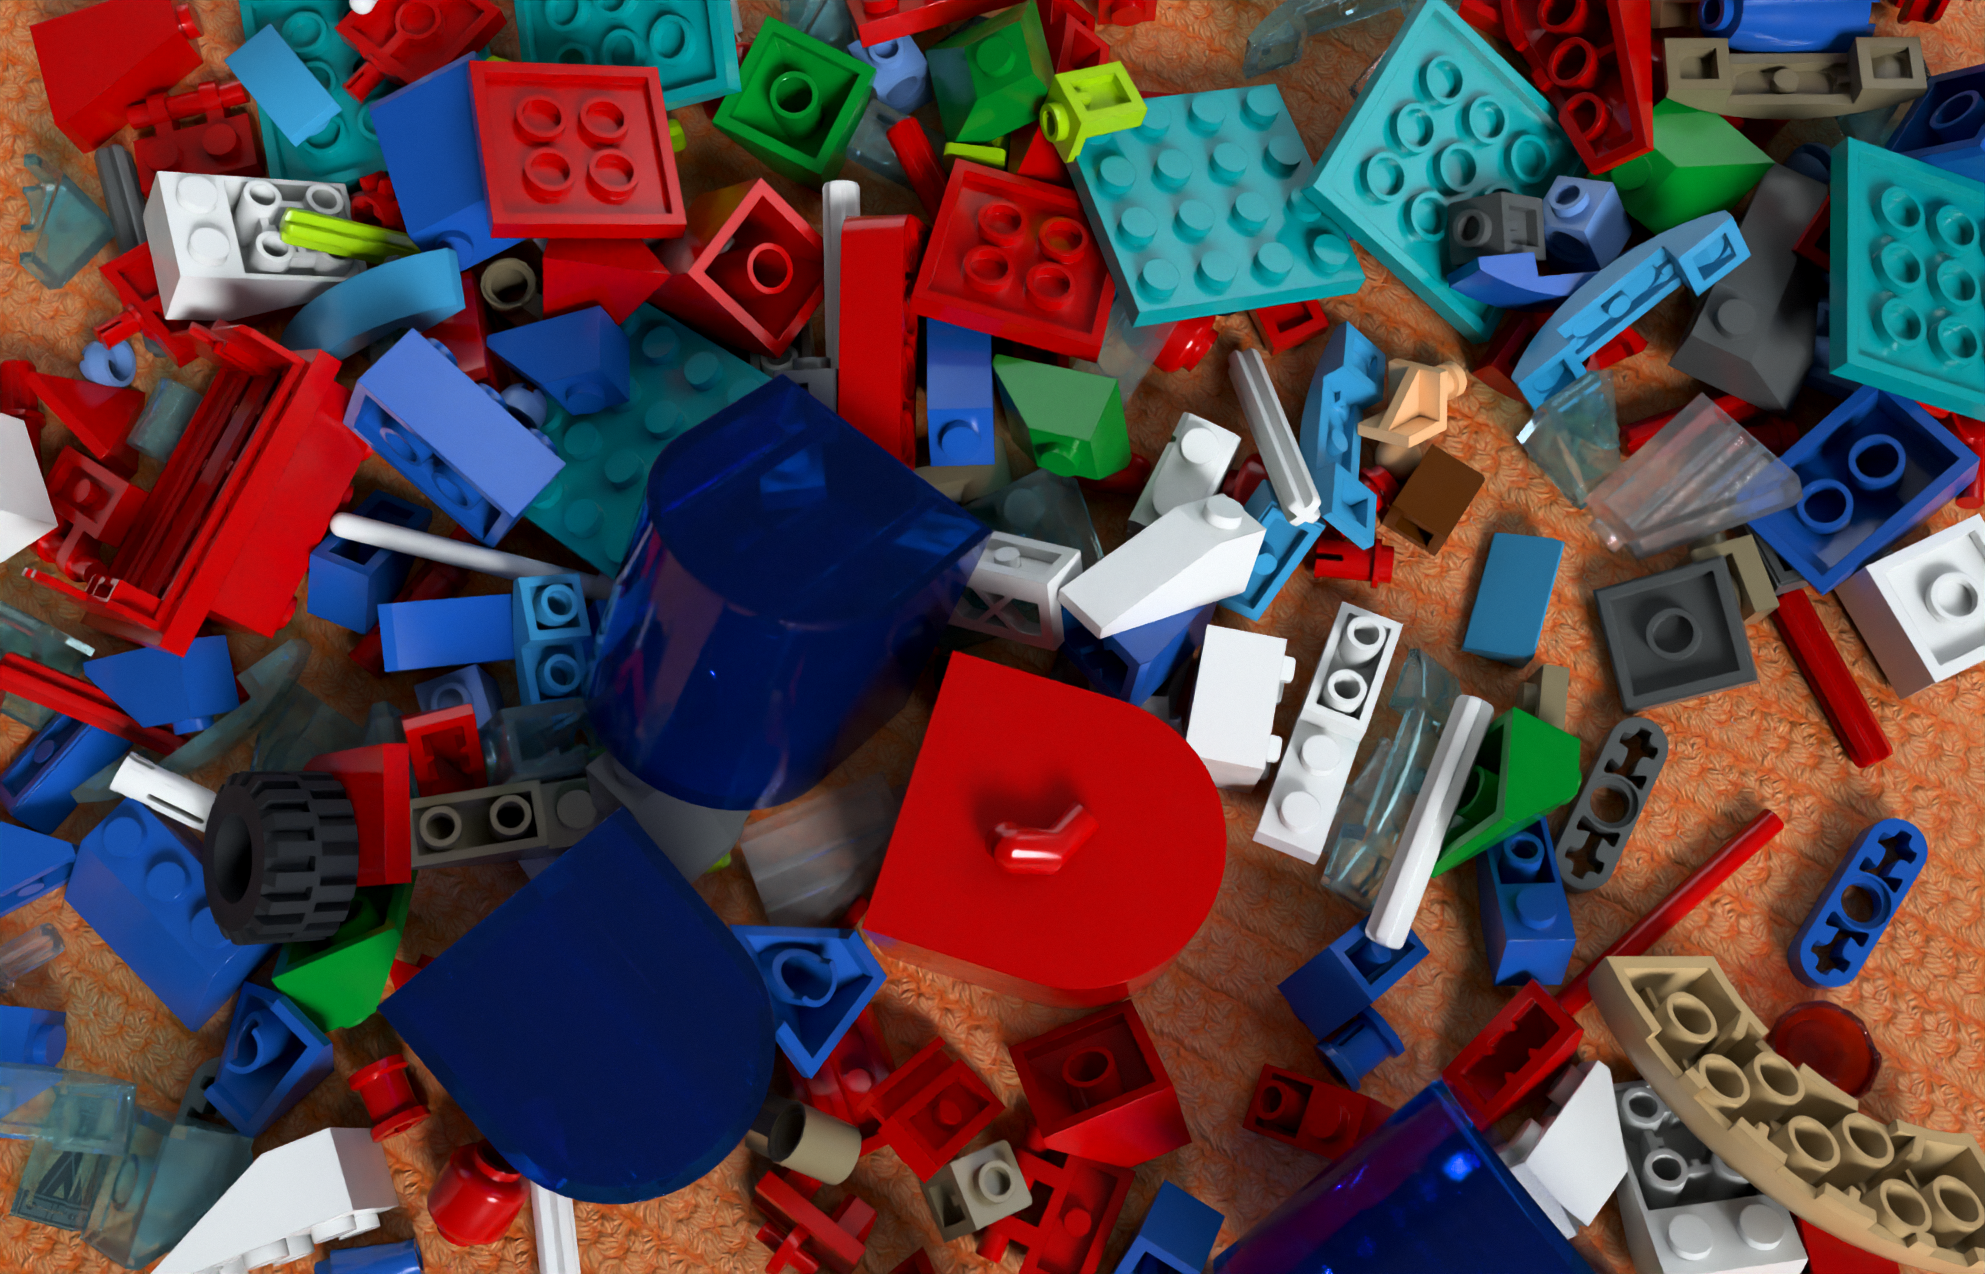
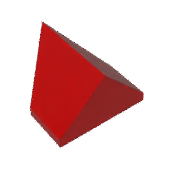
(599, 272)

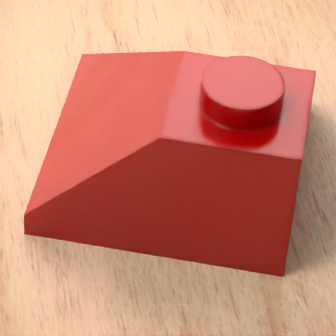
(1101, 1089)

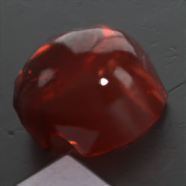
(1829, 1042)

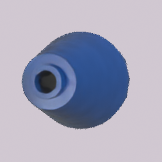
(1786, 24)

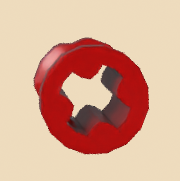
(388, 1097)

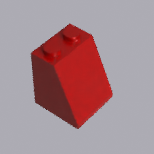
(743, 269)

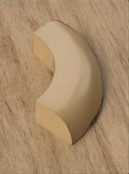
(1788, 1129)

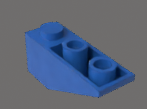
(1524, 909)

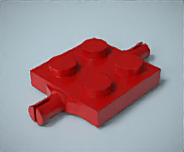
(414, 39)
(135, 285)

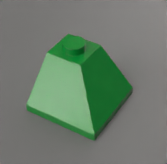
(992, 76)
(796, 104)
(1693, 171)
(1064, 417)
(1516, 780)
(344, 976)

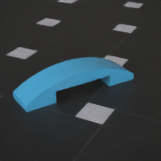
(1623, 291)
(372, 304)
(1342, 387)

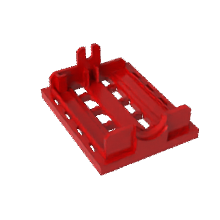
(208, 489)

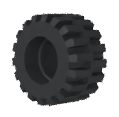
(280, 857)

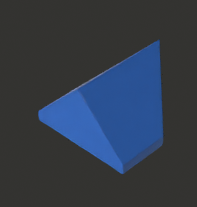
(814, 985)
(267, 1061)

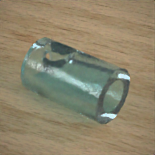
(164, 419)

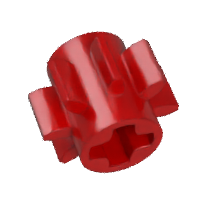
(377, 203)

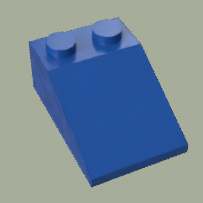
(1866, 484)

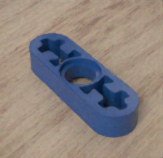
(1850, 953)

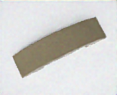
(1793, 85)

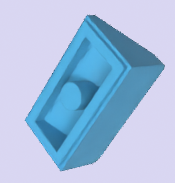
(1278, 555)
(1512, 598)

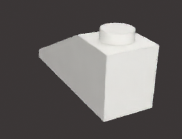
(1171, 566)

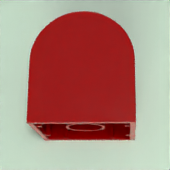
(1022, 753)

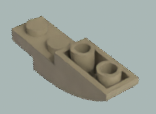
(500, 823)

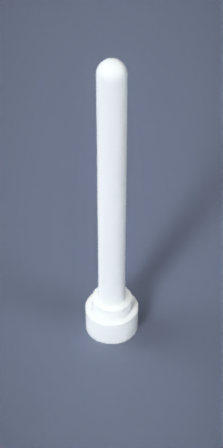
(458, 552)

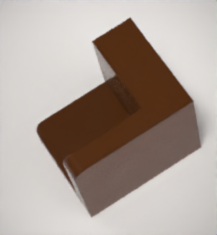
(1433, 500)

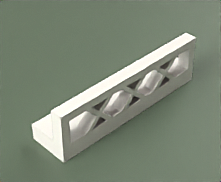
(1022, 571)

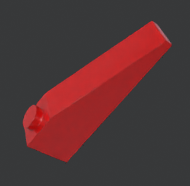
(1593, 68)

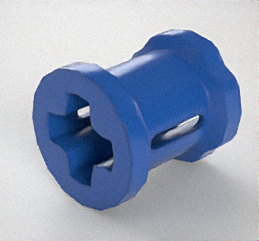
(1359, 1049)

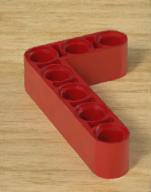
(877, 330)

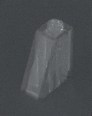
(1690, 484)
(822, 852)

